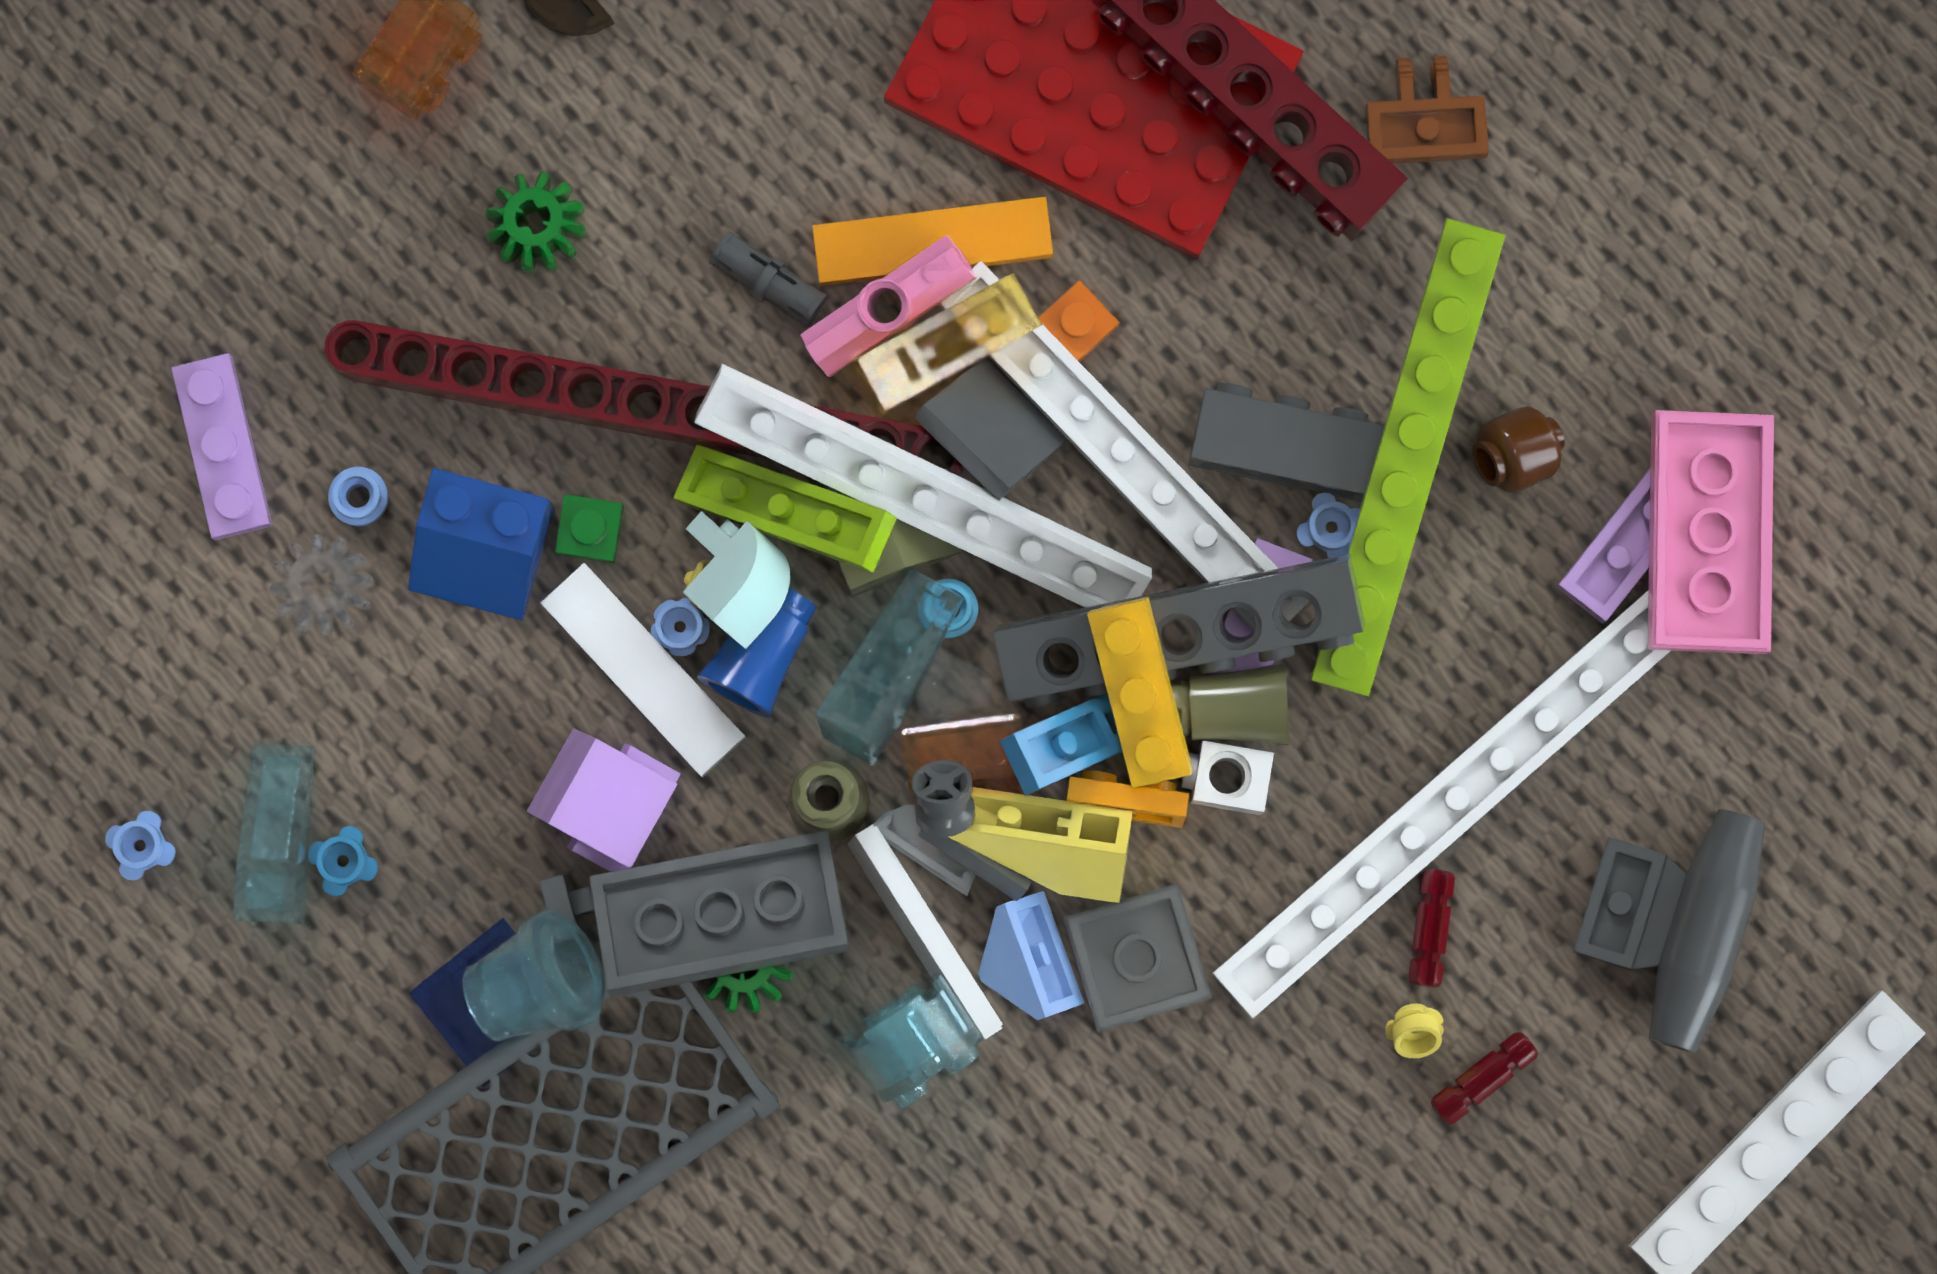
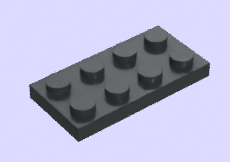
(718, 913)

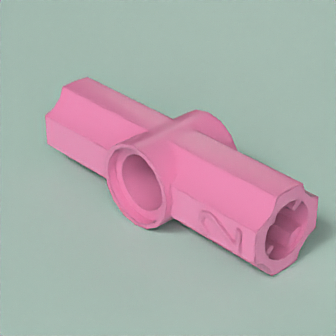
(855, 325)

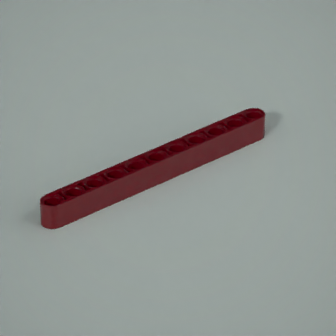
(561, 379)

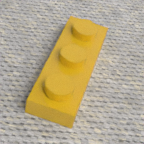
(1140, 692)

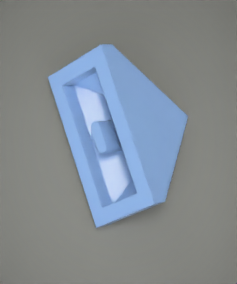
(1028, 959)

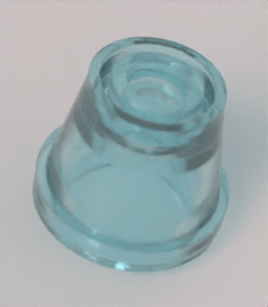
(536, 980)

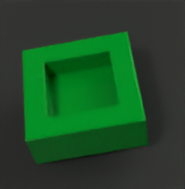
(589, 528)

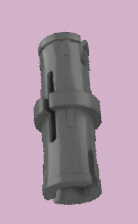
(768, 279)

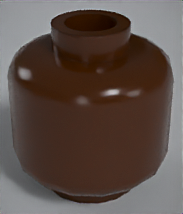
(1518, 449)

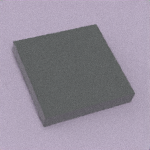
(990, 428)
(1137, 957)

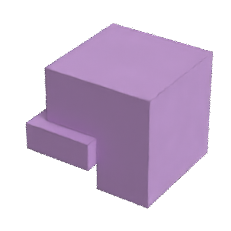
(604, 799)

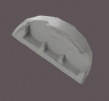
(902, 833)

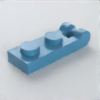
(1063, 744)

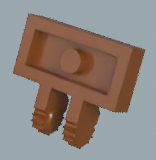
(1427, 128)

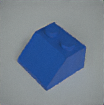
(479, 544)

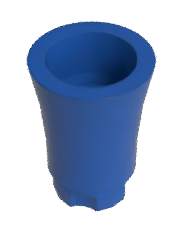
(756, 673)

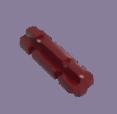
(1431, 928)
(1484, 1078)

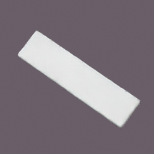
(643, 670)
(921, 926)

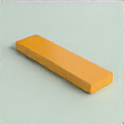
(983, 233)

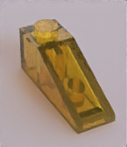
(946, 344)

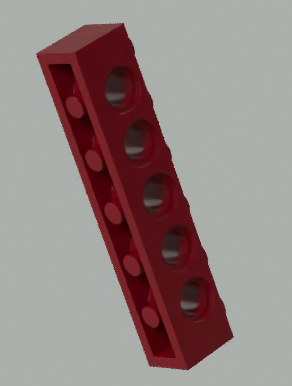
(1283, 98)

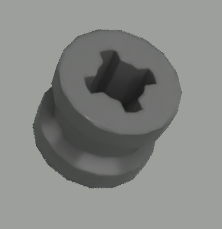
(943, 798)

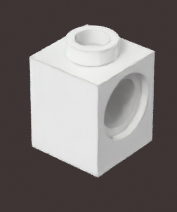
(1255, 772)

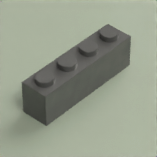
(1285, 442)

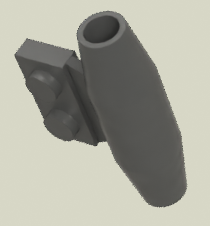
(1684, 923)

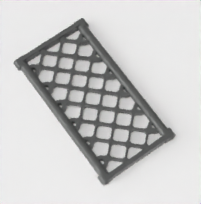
(348, 1160)

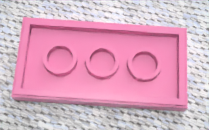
(1710, 532)

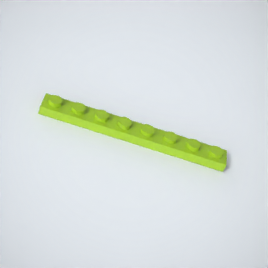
(1413, 443)

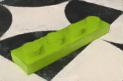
(785, 508)

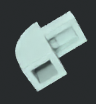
(742, 582)

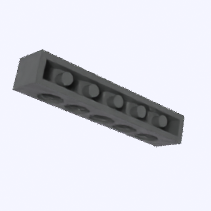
(1326, 583)

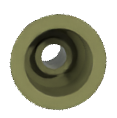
(1235, 705)
(842, 818)

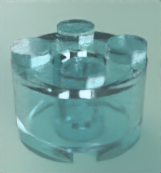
(913, 1041)

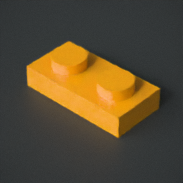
(1150, 804)

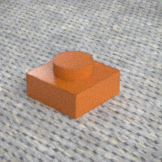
(1079, 321)

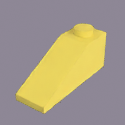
(1053, 841)

